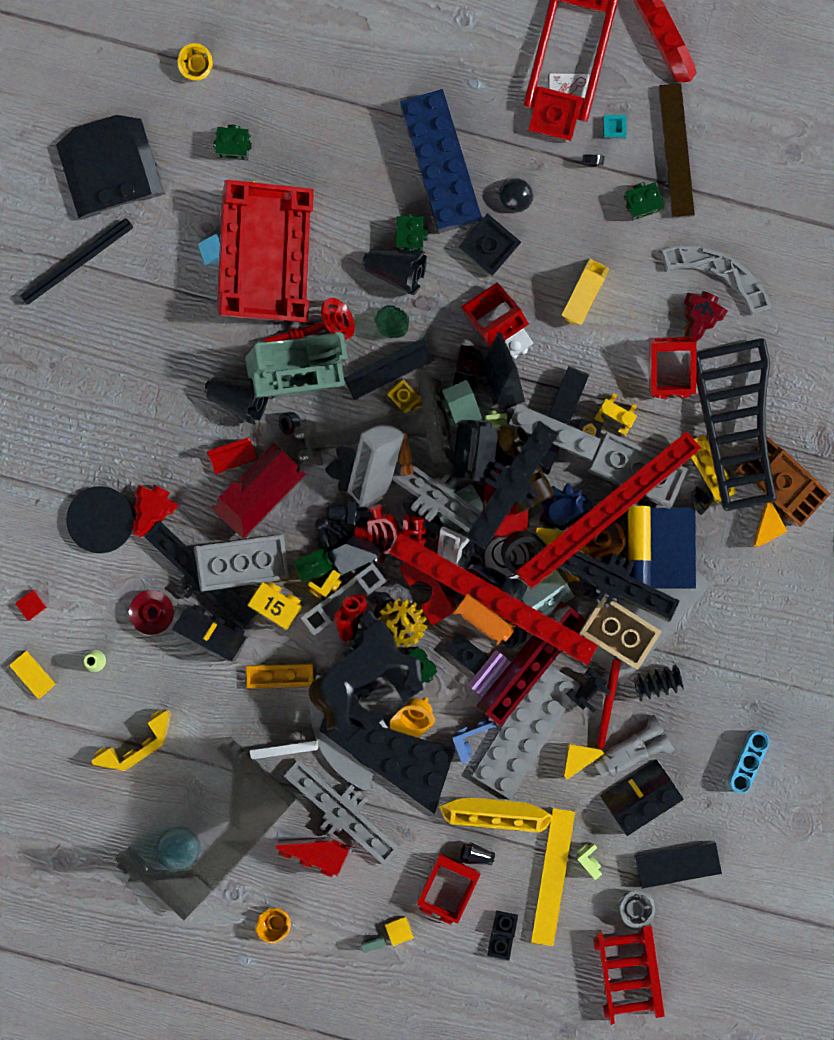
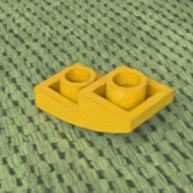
(404, 396)

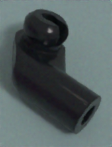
(516, 638)

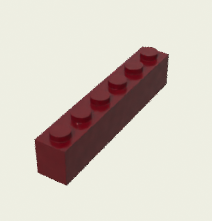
(526, 669)

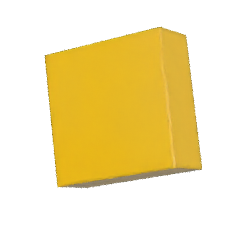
(399, 931)

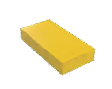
(32, 674)

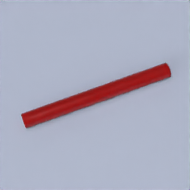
(608, 703)

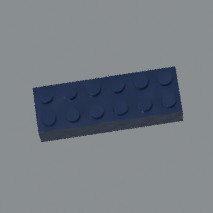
(440, 161)

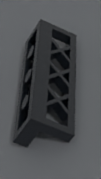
(388, 369)

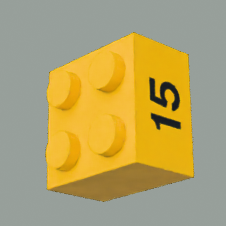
(275, 605)

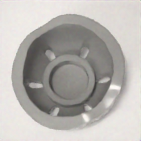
(636, 908)

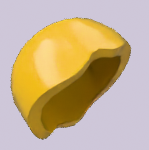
(196, 63)

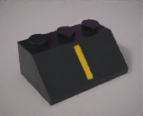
(210, 632)
(641, 797)

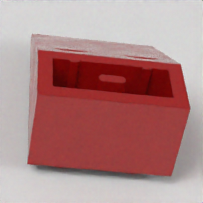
(320, 852)

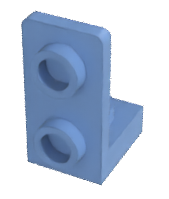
(463, 748)

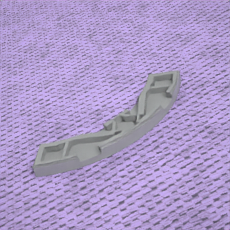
(723, 267)
(338, 757)

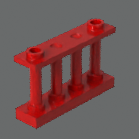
(647, 959)

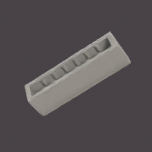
(374, 463)

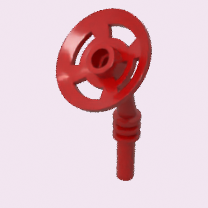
(330, 322)

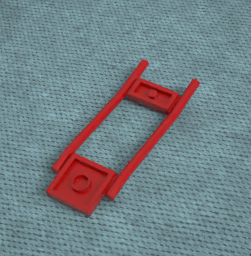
(557, 111)

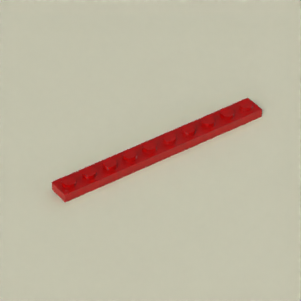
(608, 510)
(493, 599)

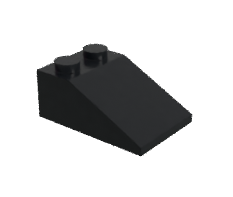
(502, 375)

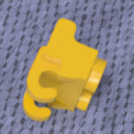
(617, 413)

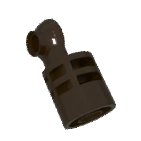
(511, 442)

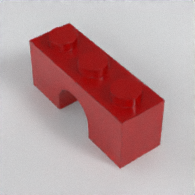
(439, 605)

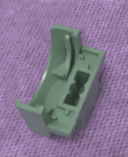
(297, 366)

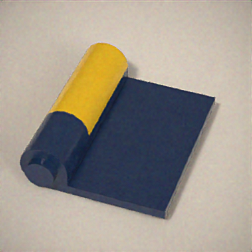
(663, 546)

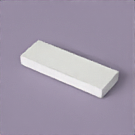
(284, 749)

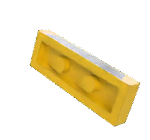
(704, 465)

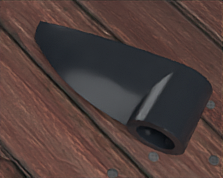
(511, 586)

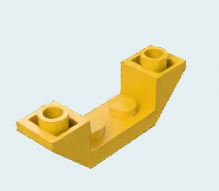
(110, 759)

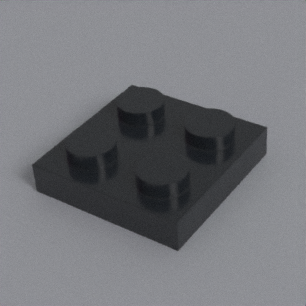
(489, 245)

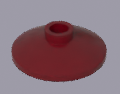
(143, 603)

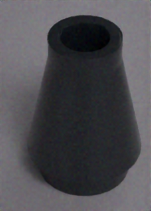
(475, 854)

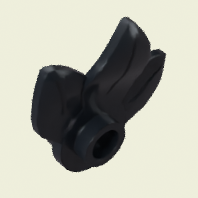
(342, 468)

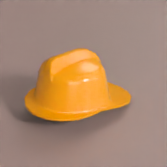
(413, 717)

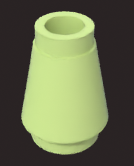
(100, 660)

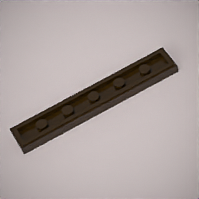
(676, 150)

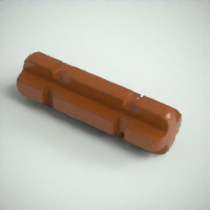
(405, 458)

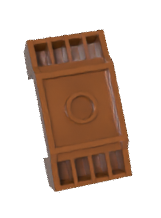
(795, 487)

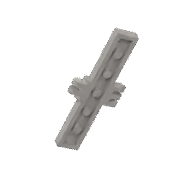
(437, 497)
(342, 812)

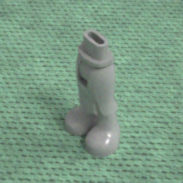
(632, 751)

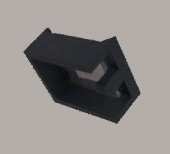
(474, 450)

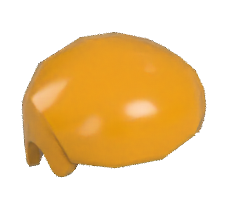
(273, 925)

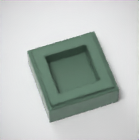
(373, 944)

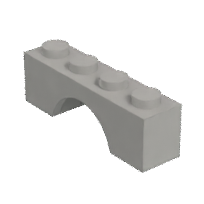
(569, 438)
(323, 614)

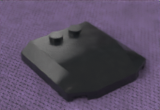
(108, 165)

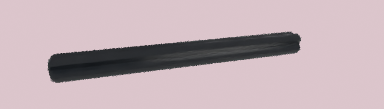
(76, 261)

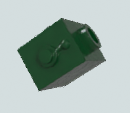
(232, 142)
(643, 200)
(410, 233)
(314, 565)
(429, 667)

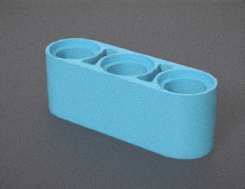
(750, 772)

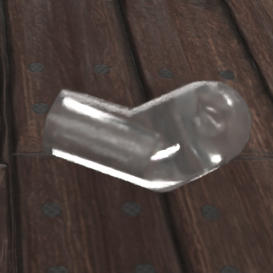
(403, 593)

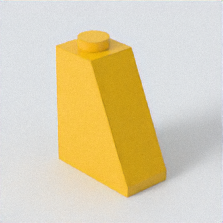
(585, 292)

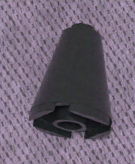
(397, 267)
(236, 397)

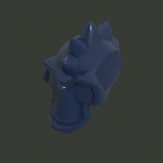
(565, 507)

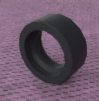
(512, 541)

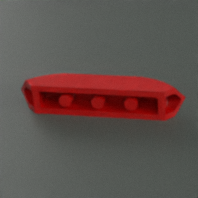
(667, 39)

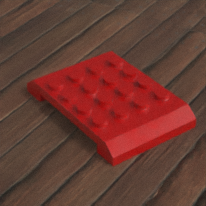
(264, 251)

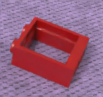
(507, 324)
(672, 344)
(457, 867)

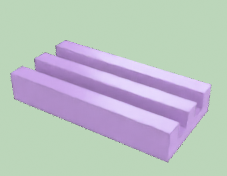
(489, 673)

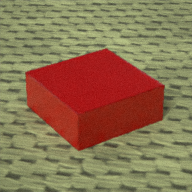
(31, 605)

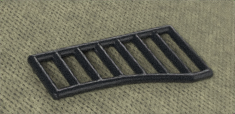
(759, 432)

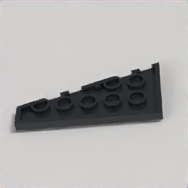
(404, 760)

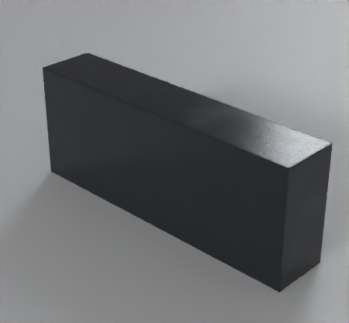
(678, 864)

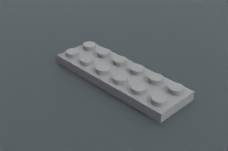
(525, 733)

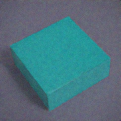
(614, 127)

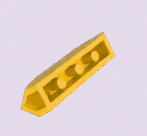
(496, 814)

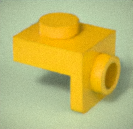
(331, 583)

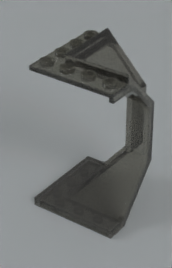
(254, 808)

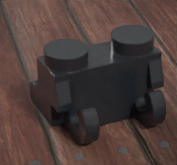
(588, 690)

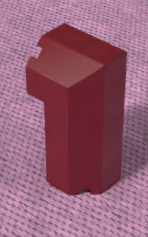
(259, 492)

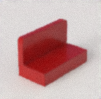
(232, 455)

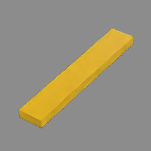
(553, 877)

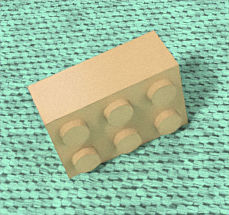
(620, 633)

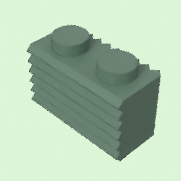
(461, 404)

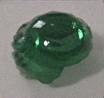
(392, 322)

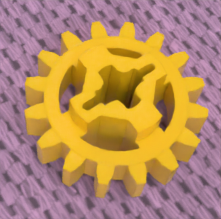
(407, 617)

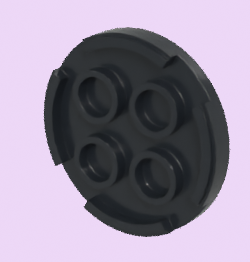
(100, 519)

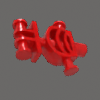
(380, 525)

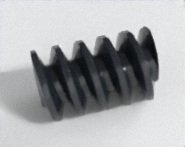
(658, 682)

